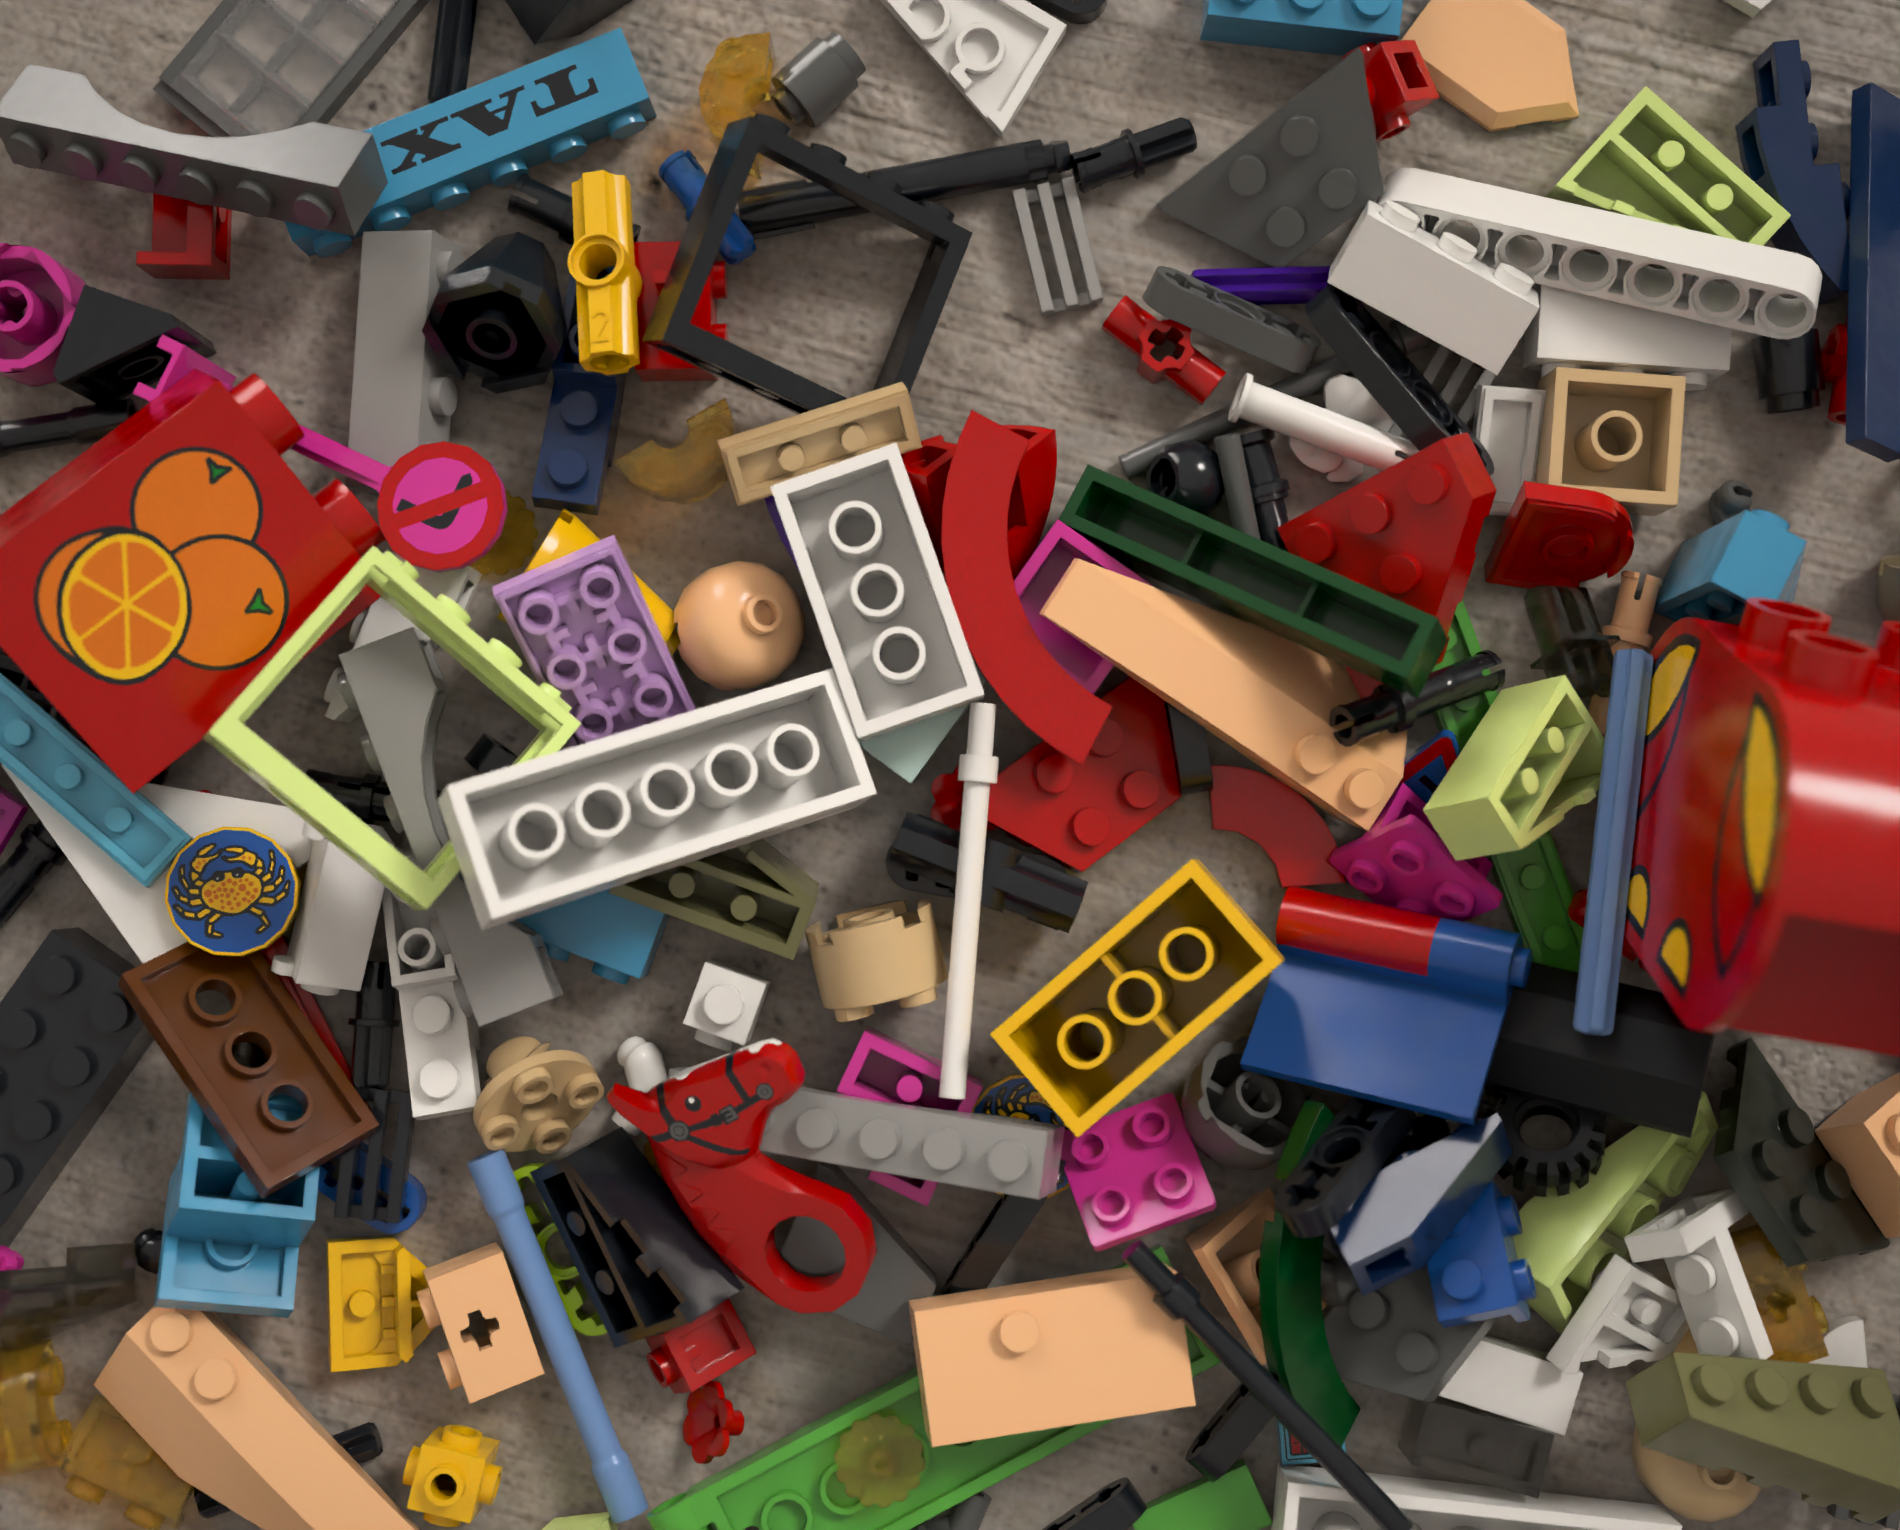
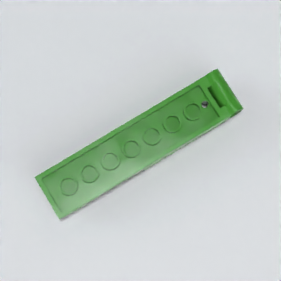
(796, 1481)

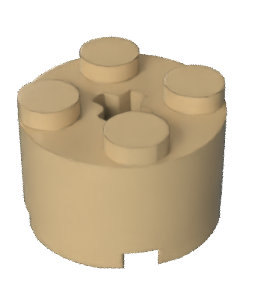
(877, 958)

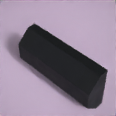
(1639, 1073)

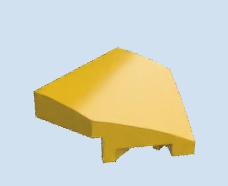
(373, 1303)

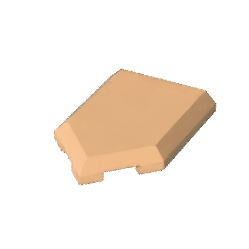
(1497, 61)

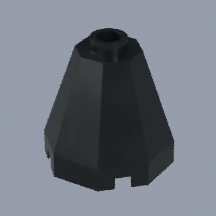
(499, 315)

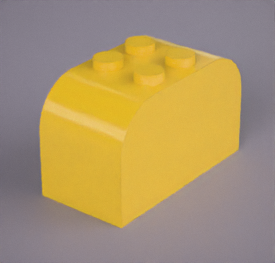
(1137, 996)

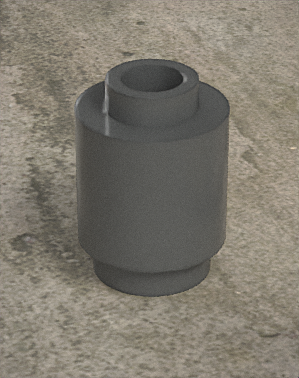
(817, 80)

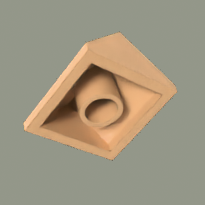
(1231, 1259)

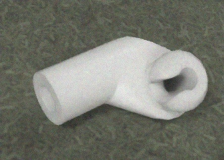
(643, 1070)

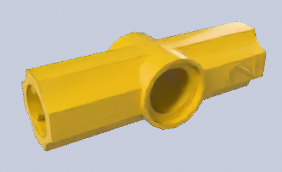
(607, 305)

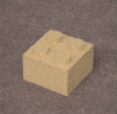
(1613, 435)

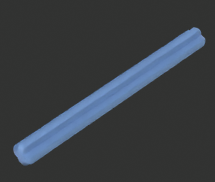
(1613, 843)

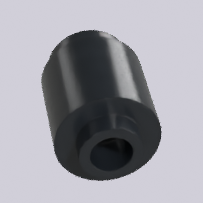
(1789, 372)

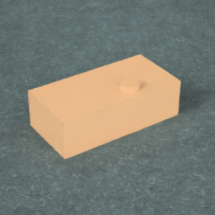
(1046, 1356)

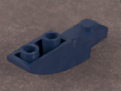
(1779, 154)
(578, 426)

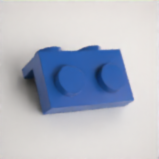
(1477, 1265)

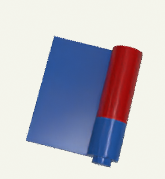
(1385, 1003)

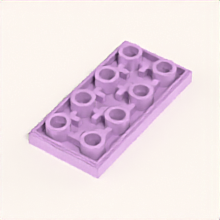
(594, 641)

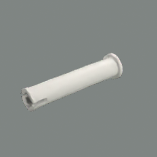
(1317, 426)

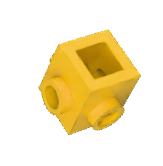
(466, 1458)

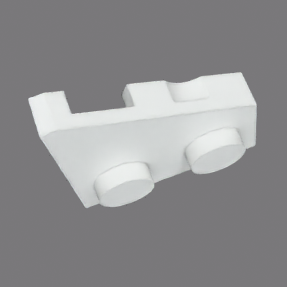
(1622, 1320)

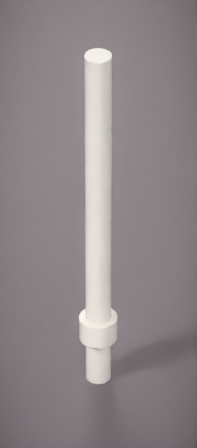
(978, 771)

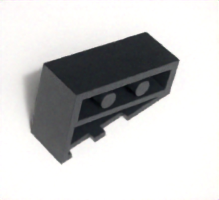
(631, 1240)

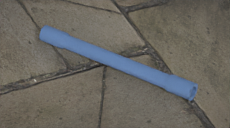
(609, 1461)

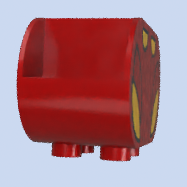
(1772, 829)

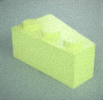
(1668, 173)

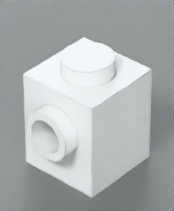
(726, 1004)

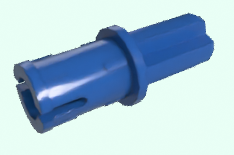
(686, 180)

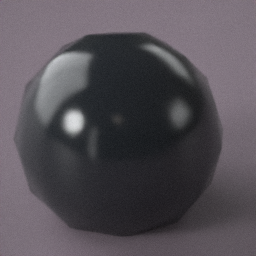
(1187, 475)

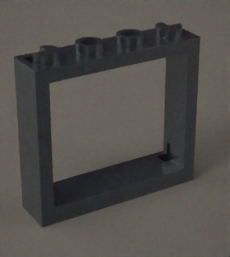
(742, 140)

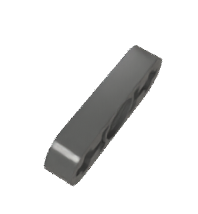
(1231, 319)

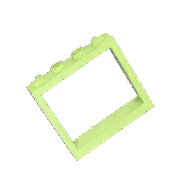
(447, 626)

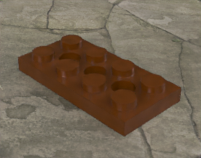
(238, 1096)

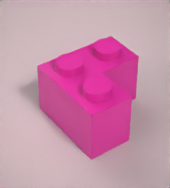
(902, 1075)

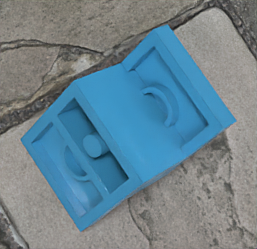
(220, 1238)

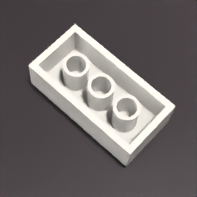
(877, 592)

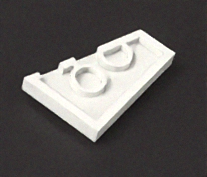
(984, 48)

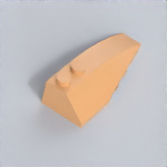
(1238, 684)
(237, 1428)

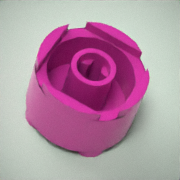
(49, 297)

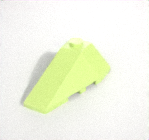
(1578, 1233)

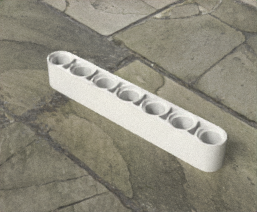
(1626, 251)

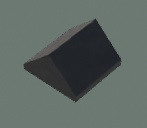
(115, 346)

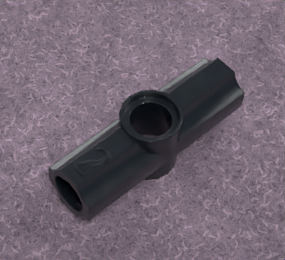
(1008, 876)

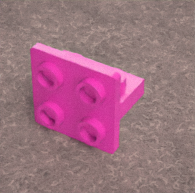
(1410, 867)
(1135, 1173)

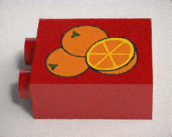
(173, 569)

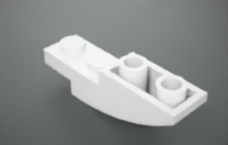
(436, 1032)

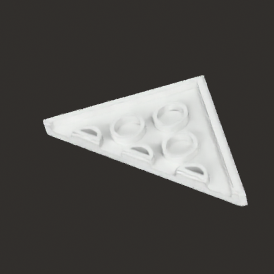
(140, 910)

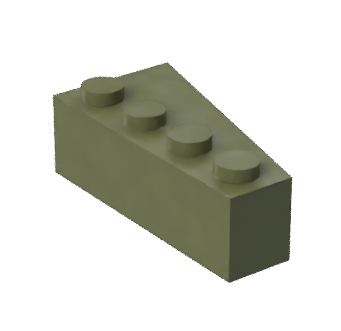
(1778, 1424)

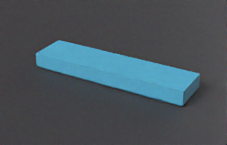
(85, 788)

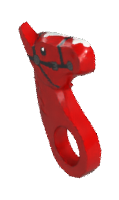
(707, 1146)

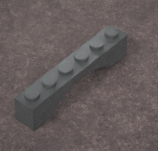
(294, 175)

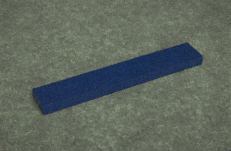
(1874, 275)

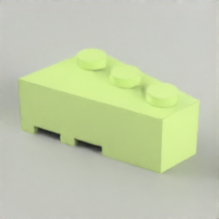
(1519, 771)

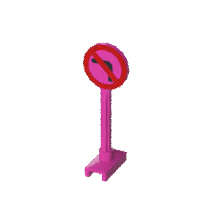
(434, 505)

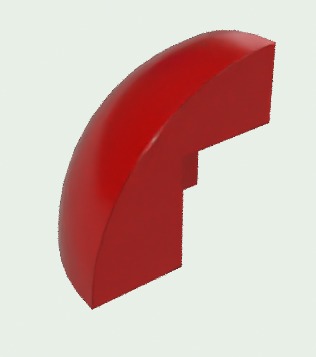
(1029, 497)

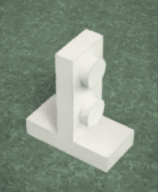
(1706, 1272)

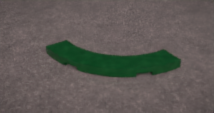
(1293, 1303)

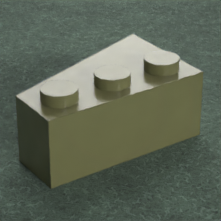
(738, 893)

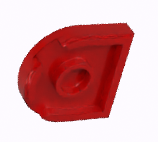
(1560, 538)

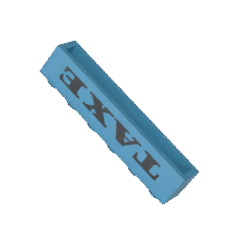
(498, 134)

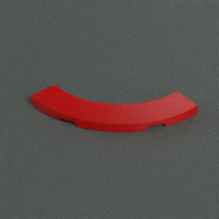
(987, 599)

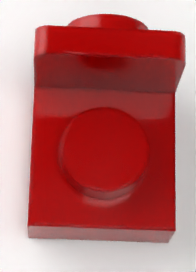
(699, 1350)

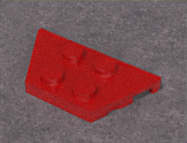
(1091, 807)

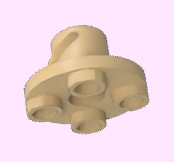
(534, 1096)

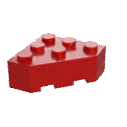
(1404, 531)

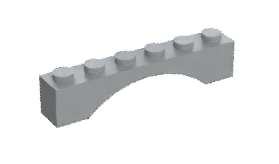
(401, 704)
(917, 1141)

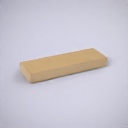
(817, 440)

